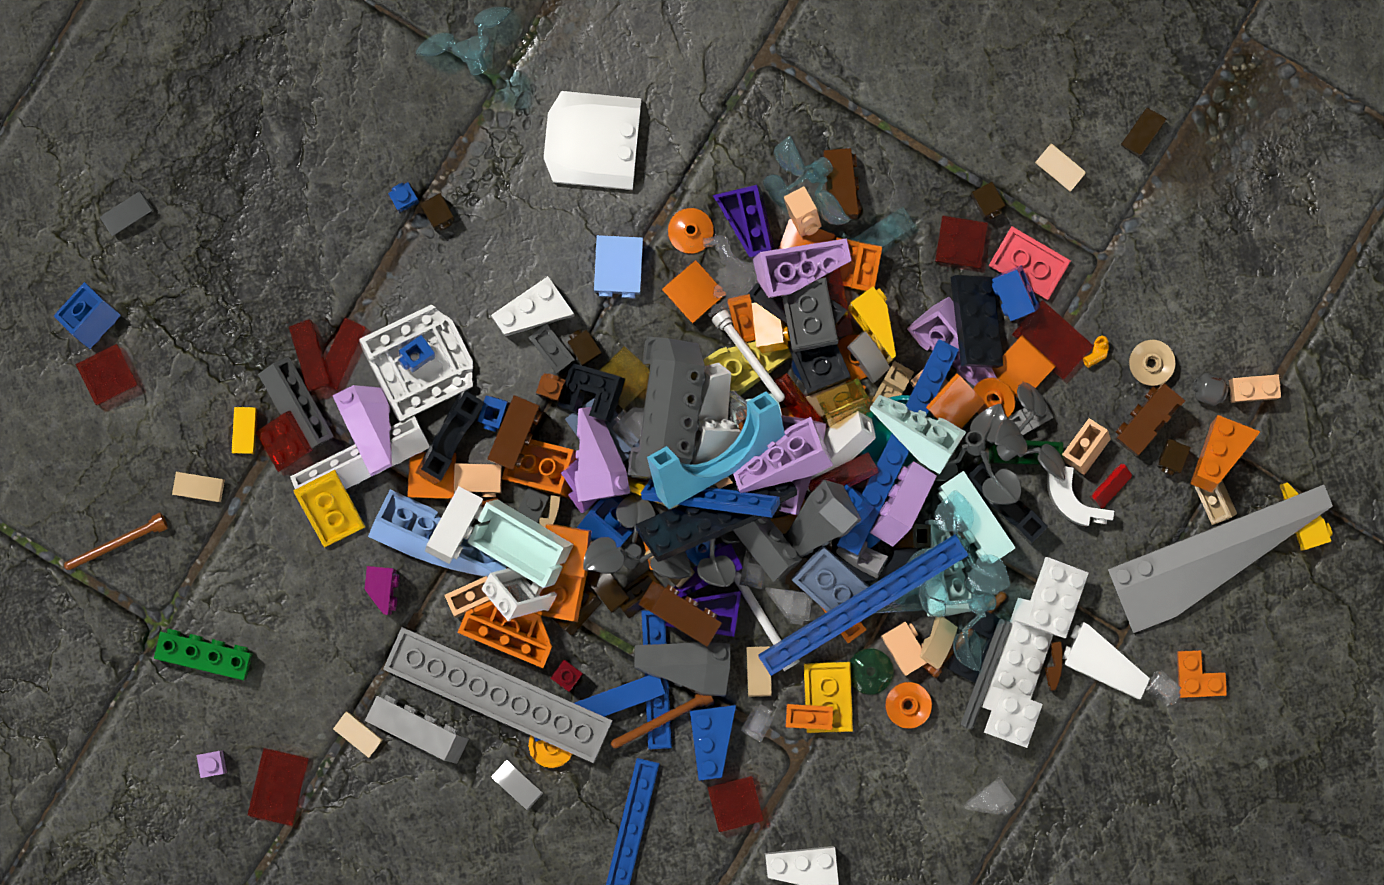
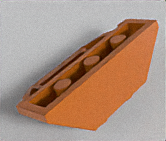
(520, 637)

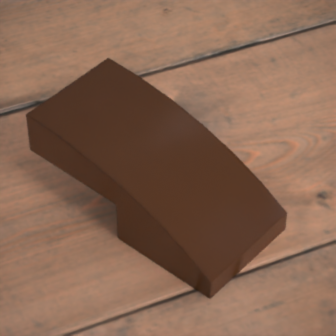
(1053, 672)

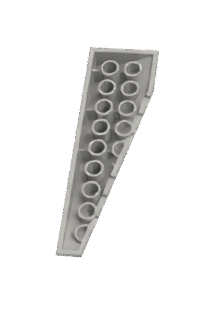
(1184, 572)

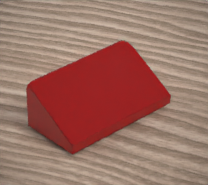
(1111, 485)

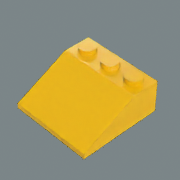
(873, 317)

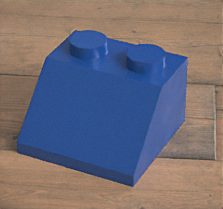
(87, 315)
(604, 523)

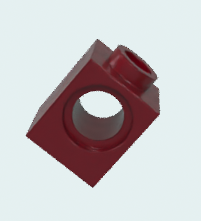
(566, 675)

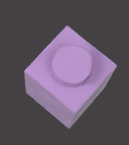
(211, 764)

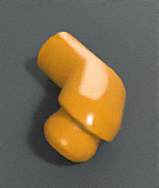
(1099, 352)

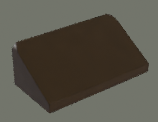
(1143, 132)
(636, 591)
(588, 605)

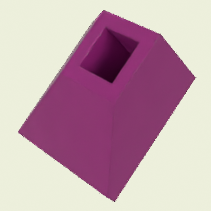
(380, 587)

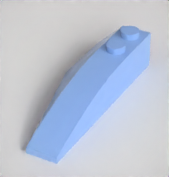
(409, 526)

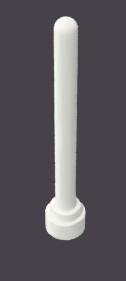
(723, 321)
(759, 613)

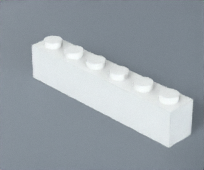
(406, 441)

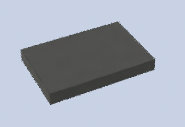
(810, 317)

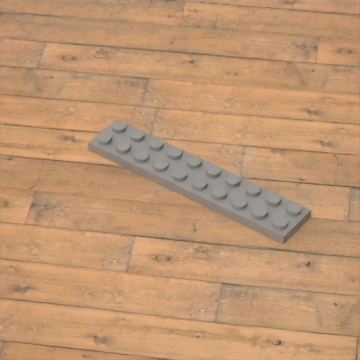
(498, 695)

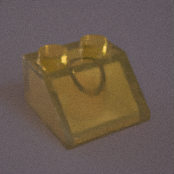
(633, 370)
(843, 402)

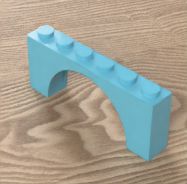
(680, 481)

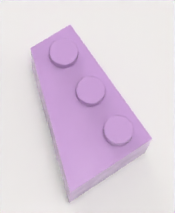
(903, 504)

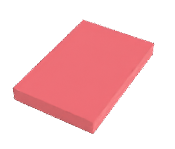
(1040, 263)

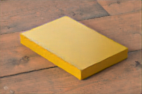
(329, 508)
(830, 686)

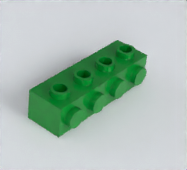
(203, 655)

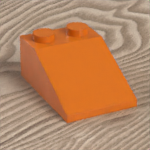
(543, 468)

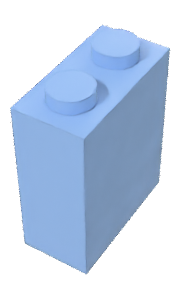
(618, 266)

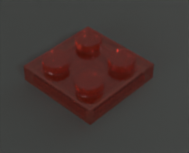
(961, 242)
(106, 374)
(284, 441)
(735, 804)

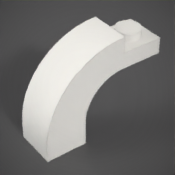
(1067, 504)

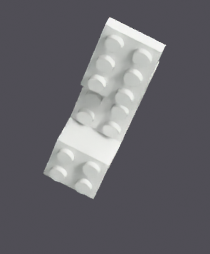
(1025, 650)

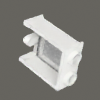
(515, 595)

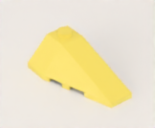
(742, 373)

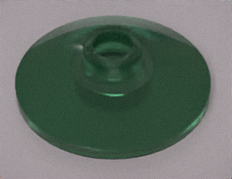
(883, 671)

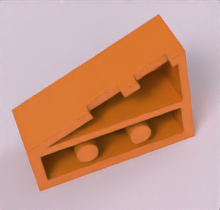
(1221, 450)

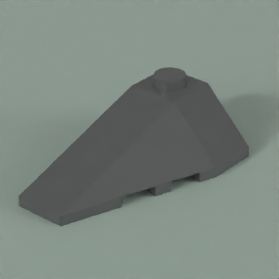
(823, 517)
(687, 665)

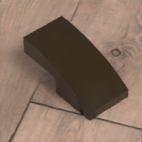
(607, 589)

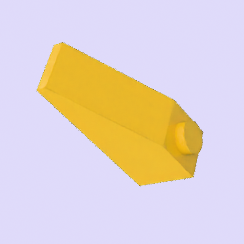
(1315, 532)

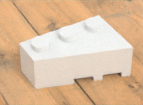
(533, 309)
(455, 525)
(803, 866)

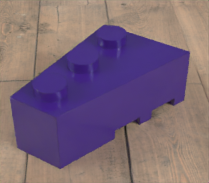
(748, 218)
(725, 607)

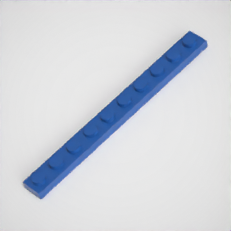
(894, 451)
(863, 604)

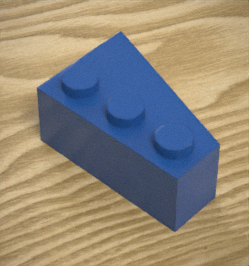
(711, 737)

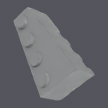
(416, 729)

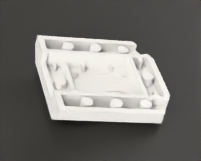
(592, 140)
(433, 382)

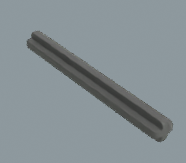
(986, 674)

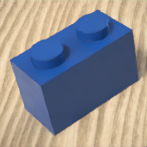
(1015, 293)

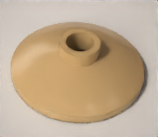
(1163, 359)

